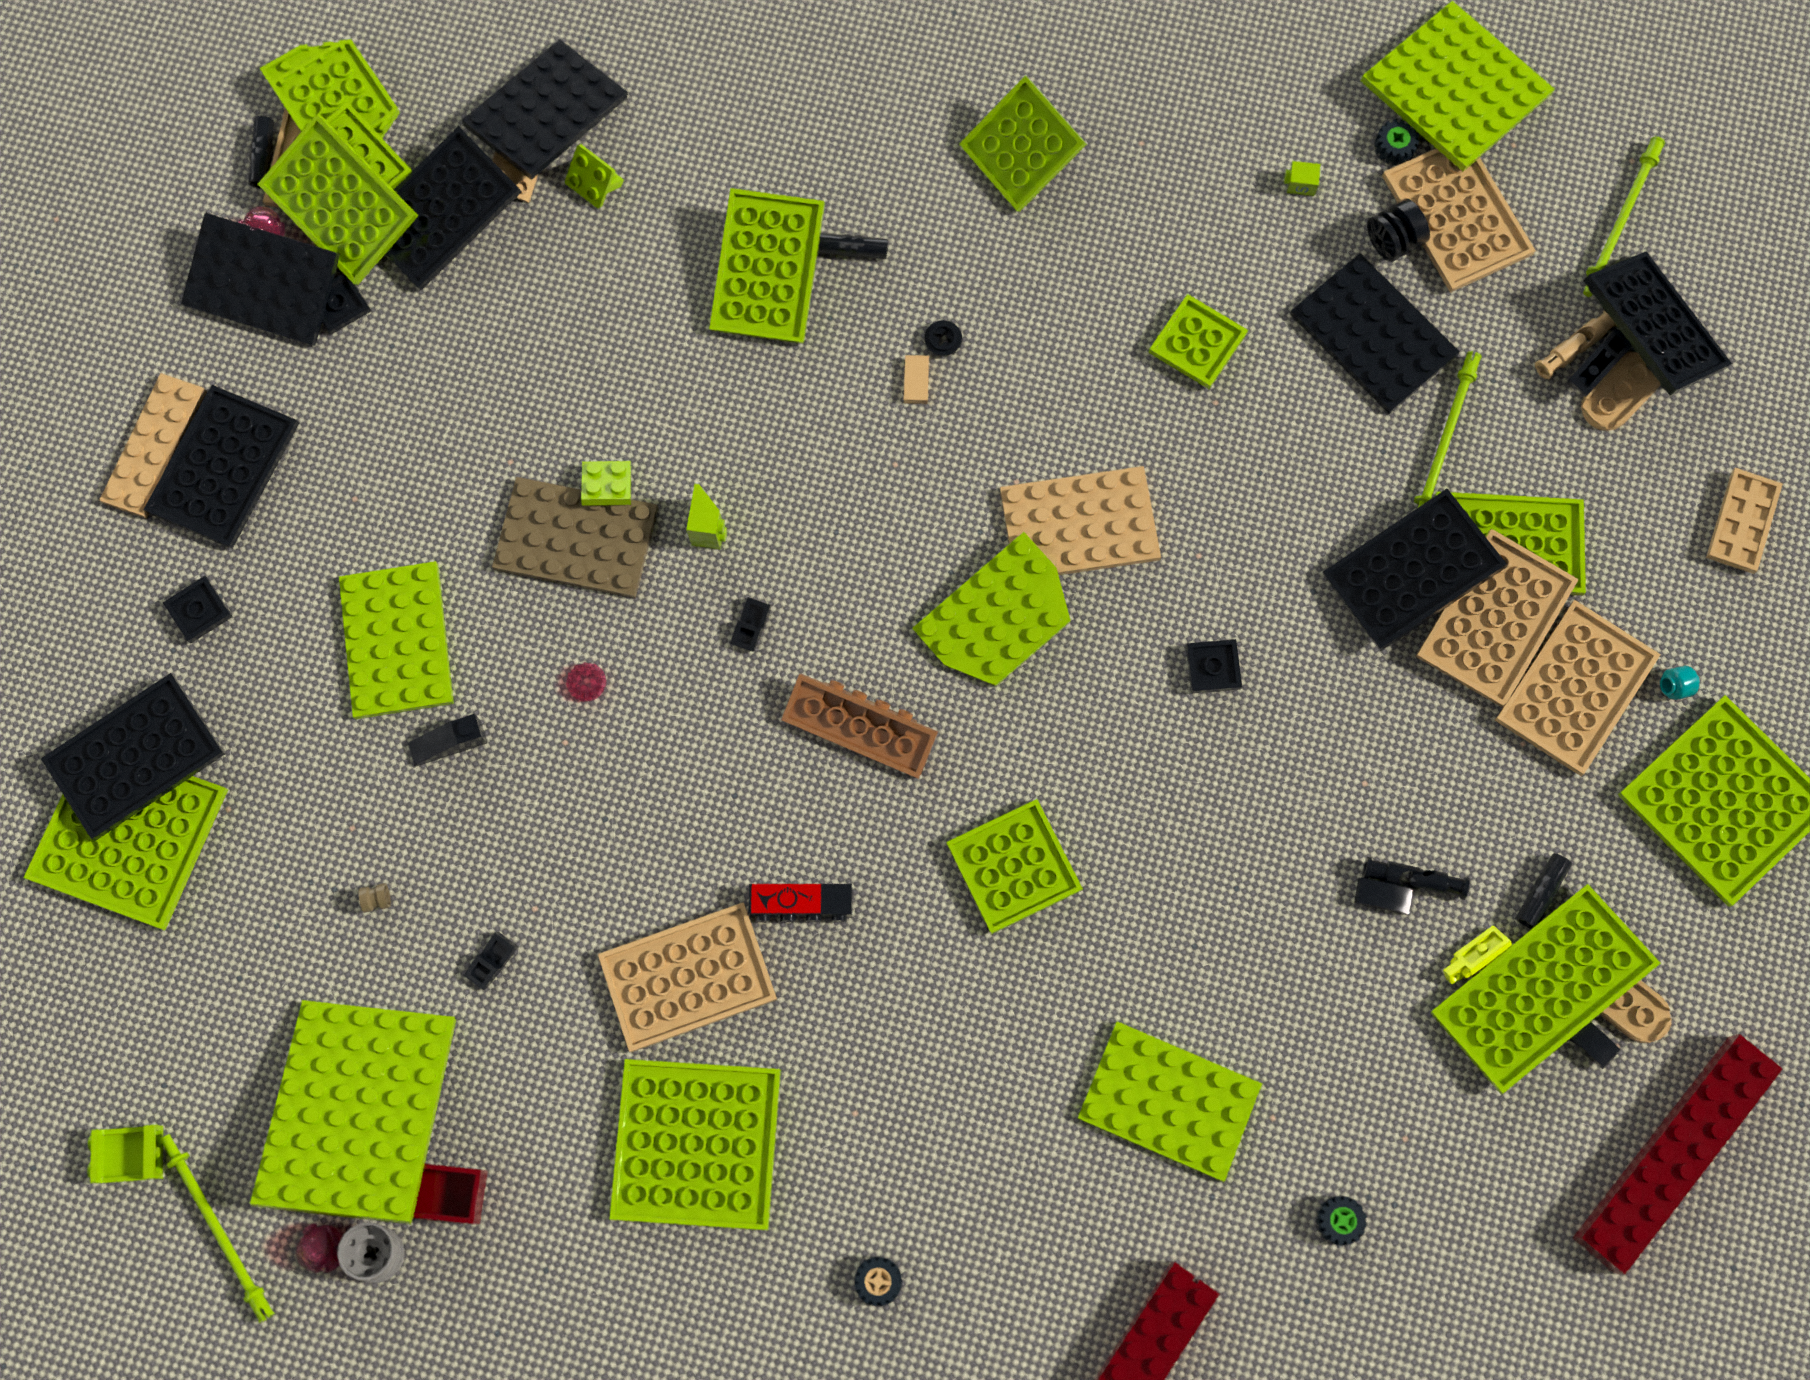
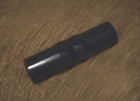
(261, 149)
(853, 246)
(1543, 891)

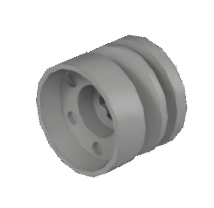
(357, 1248)

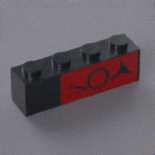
(800, 901)

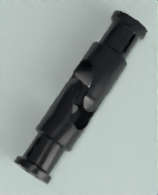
(1429, 880)

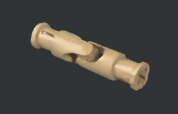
(1567, 350)

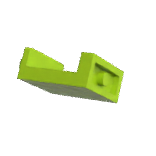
(125, 1154)

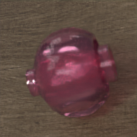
(264, 219)
(319, 1248)

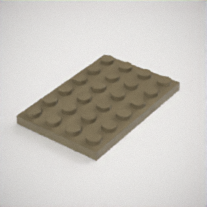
(571, 544)

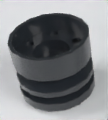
(1398, 230)

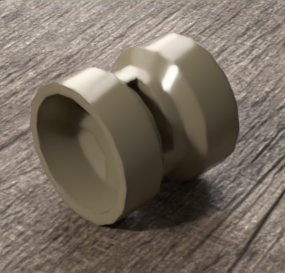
(374, 897)

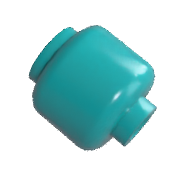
(1680, 682)

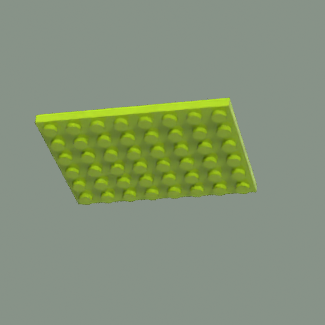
(354, 1112)

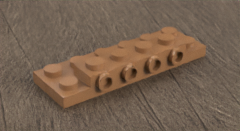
(860, 724)

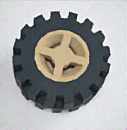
(885, 1282)

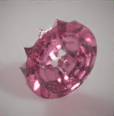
(583, 692)

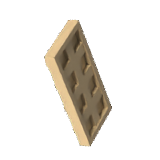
(1744, 520)

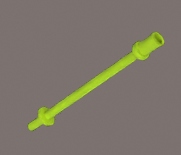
(1648, 160)
(1466, 376)
(253, 1293)

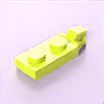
(1476, 954)

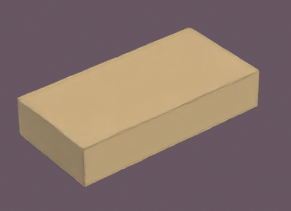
(916, 379)

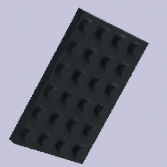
(545, 109)
(455, 199)
(260, 279)
(1657, 322)
(1374, 333)
(221, 466)
(1414, 569)
(132, 756)

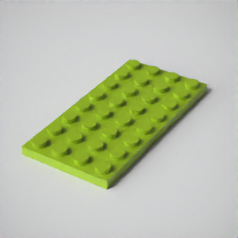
(1544, 988)

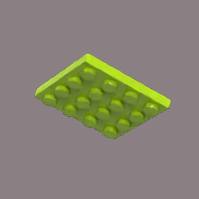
(1022, 143)
(1014, 866)

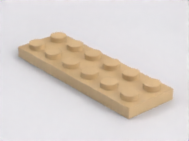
(152, 444)

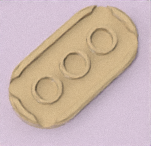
(1619, 393)
(1640, 1014)

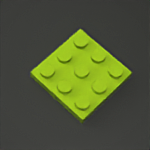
(1198, 341)

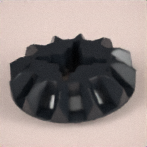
(939, 329)

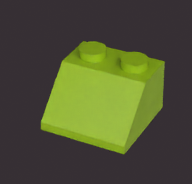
(705, 522)

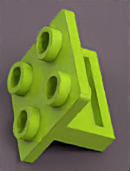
(591, 176)

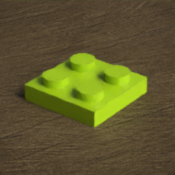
(606, 483)

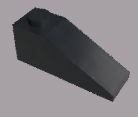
(1600, 362)
(448, 740)

